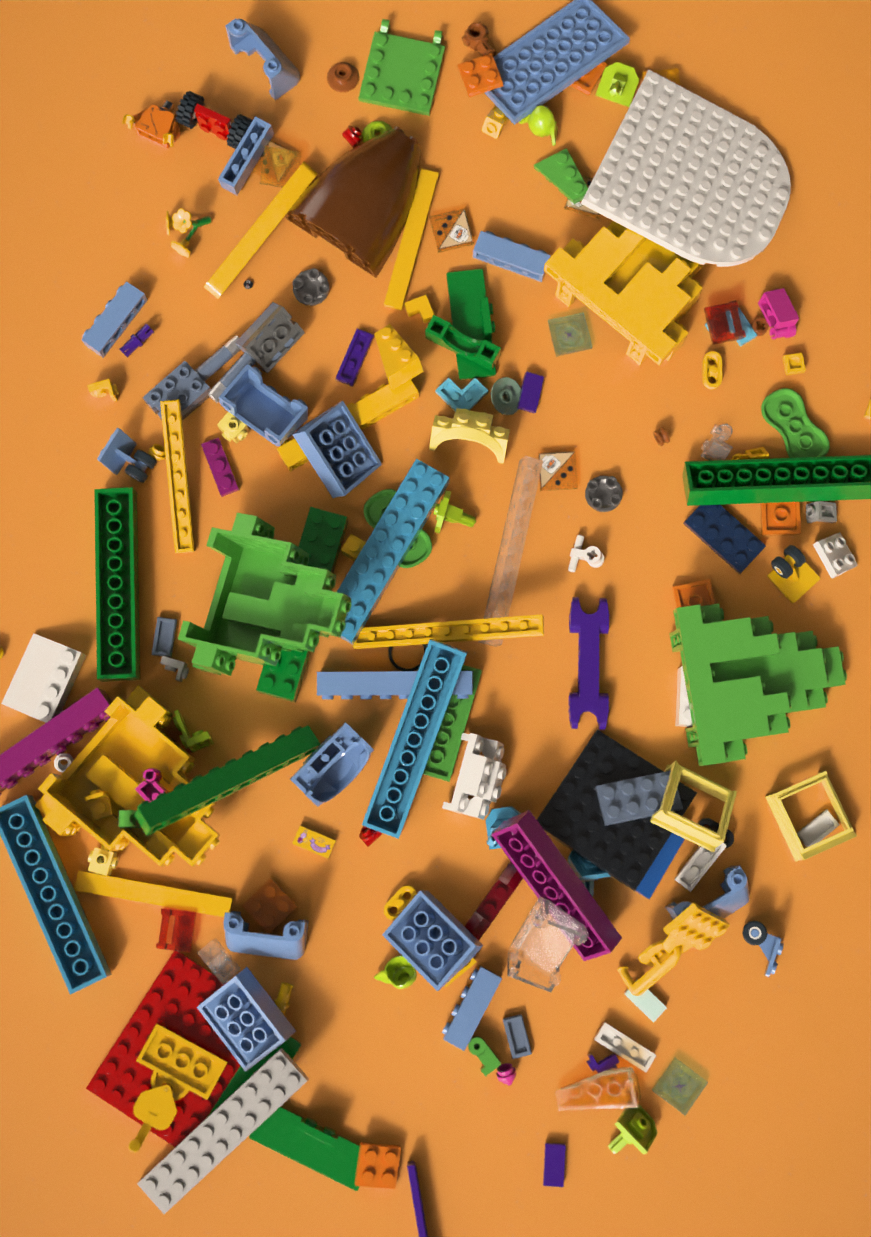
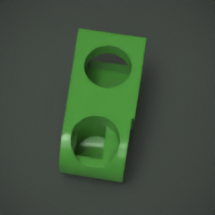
(127, 819)
(479, 1047)

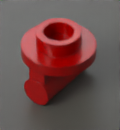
(353, 136)
(369, 835)

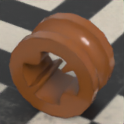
(765, 326)
(661, 436)

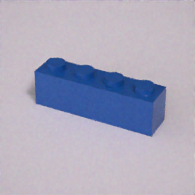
(659, 866)

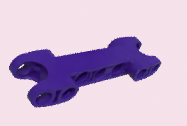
(588, 696)

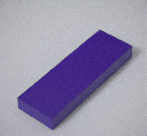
(354, 357)

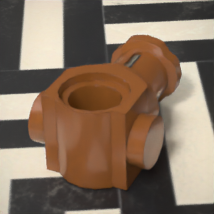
(479, 42)

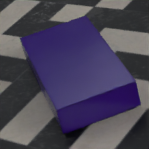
(530, 392)
(554, 1165)

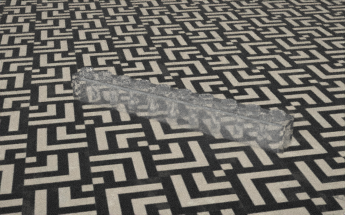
(513, 541)

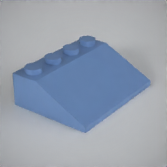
(337, 450)
(432, 939)
(246, 1019)

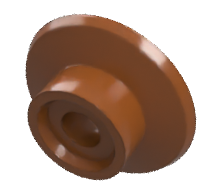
(343, 83)

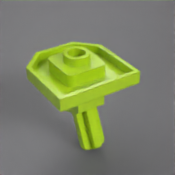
(618, 84)
(451, 514)
(635, 1127)

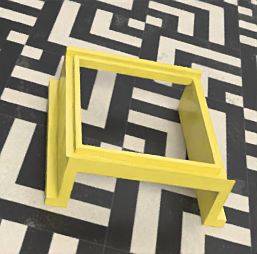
(684, 827)
(787, 829)

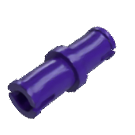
(136, 340)

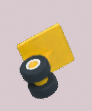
(792, 574)

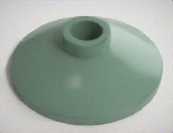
(510, 390)

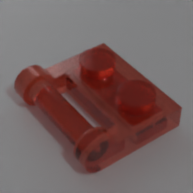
(718, 323)
(182, 930)

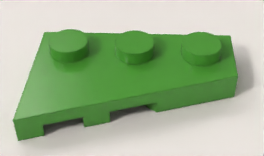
(564, 175)

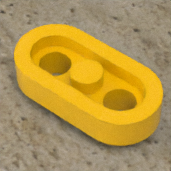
(712, 371)
(399, 902)

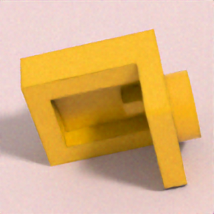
(494, 122)

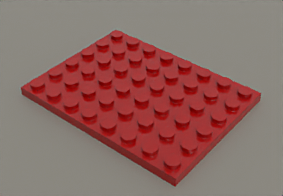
(172, 1004)

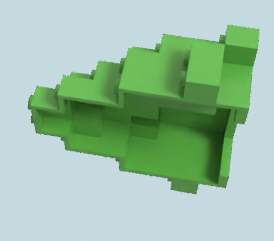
(263, 601)
(747, 678)

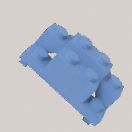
(332, 765)

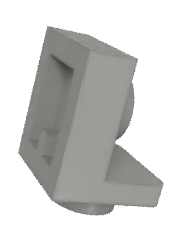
(821, 512)
(172, 665)

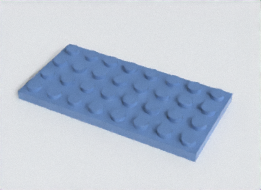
(554, 57)

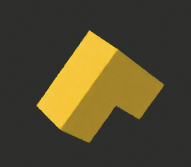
(419, 305)

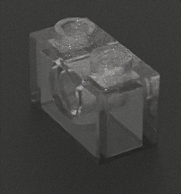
(219, 961)

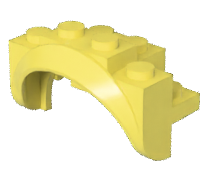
(472, 427)

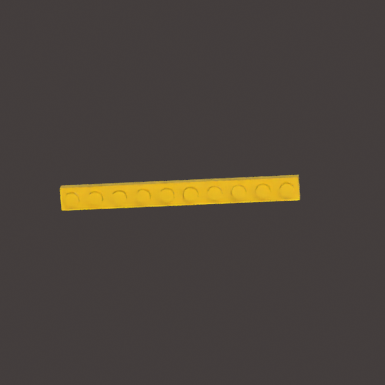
(451, 631)

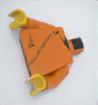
(156, 124)

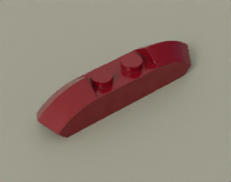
(494, 901)

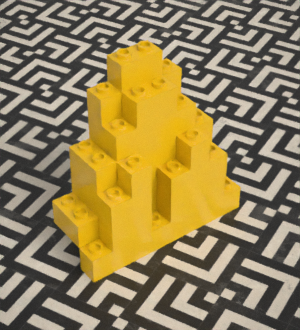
(630, 286)
(116, 764)

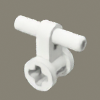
(576, 554)

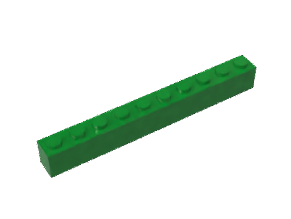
(226, 780)

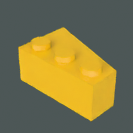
(397, 357)

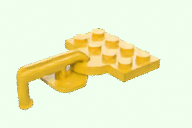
(690, 929)
(177, 1064)

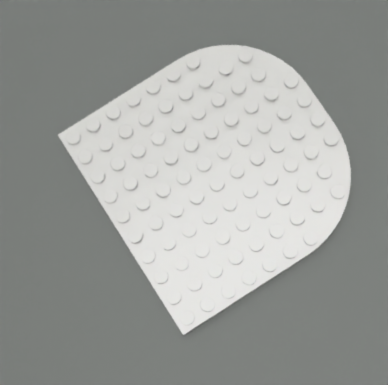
(691, 177)

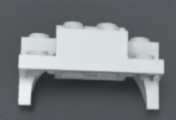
(478, 777)

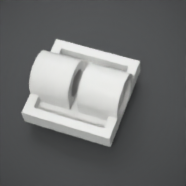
(835, 555)

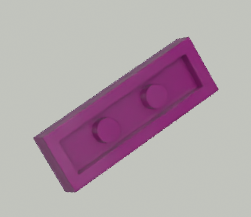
(220, 467)

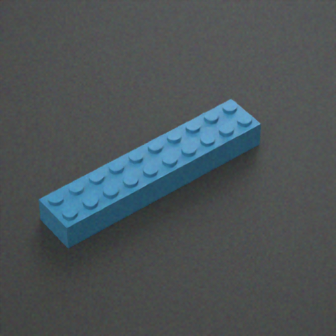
(390, 544)
(414, 738)
(51, 895)

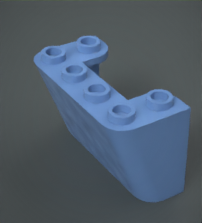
(263, 407)

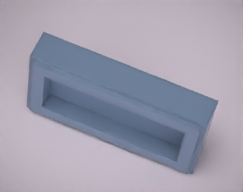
(164, 637)
(517, 1036)

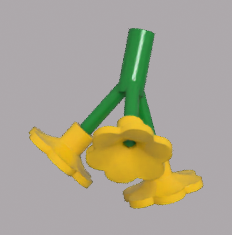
(182, 222)

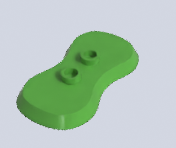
(787, 414)
(373, 512)

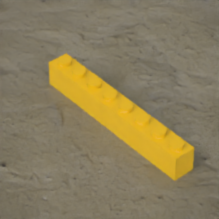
(365, 412)

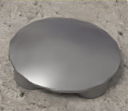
(310, 287)
(603, 493)

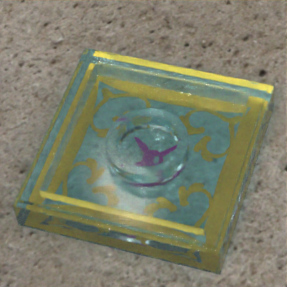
(569, 334)
(679, 1086)

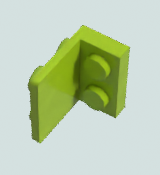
(198, 741)

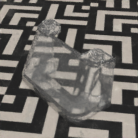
(543, 945)

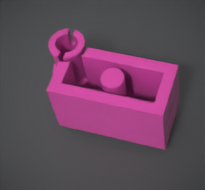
(779, 313)
(151, 787)

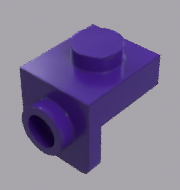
(605, 1064)

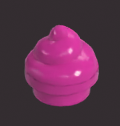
(506, 1073)

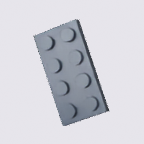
(634, 798)

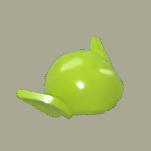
(542, 123)
(398, 973)

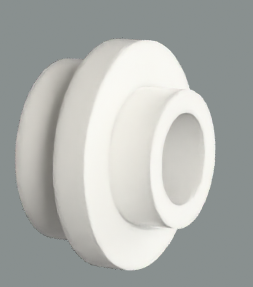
(58, 765)

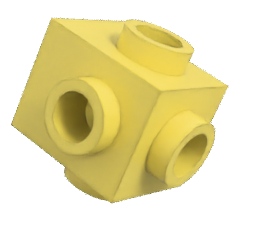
(233, 428)
(96, 863)

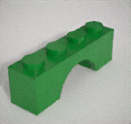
(447, 336)

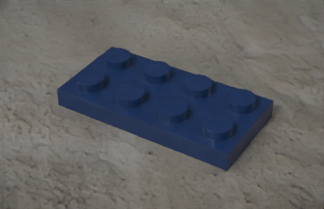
(725, 535)

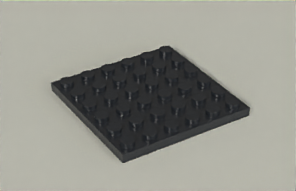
(577, 822)

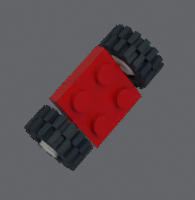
(193, 110)

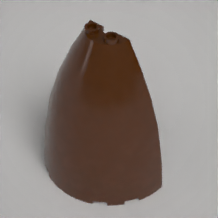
(363, 199)

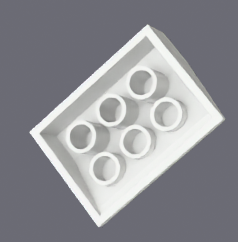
(43, 678)

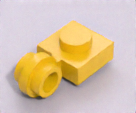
(757, 453)

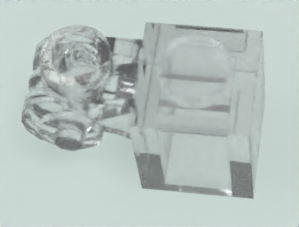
(716, 448)

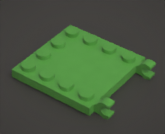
(402, 71)

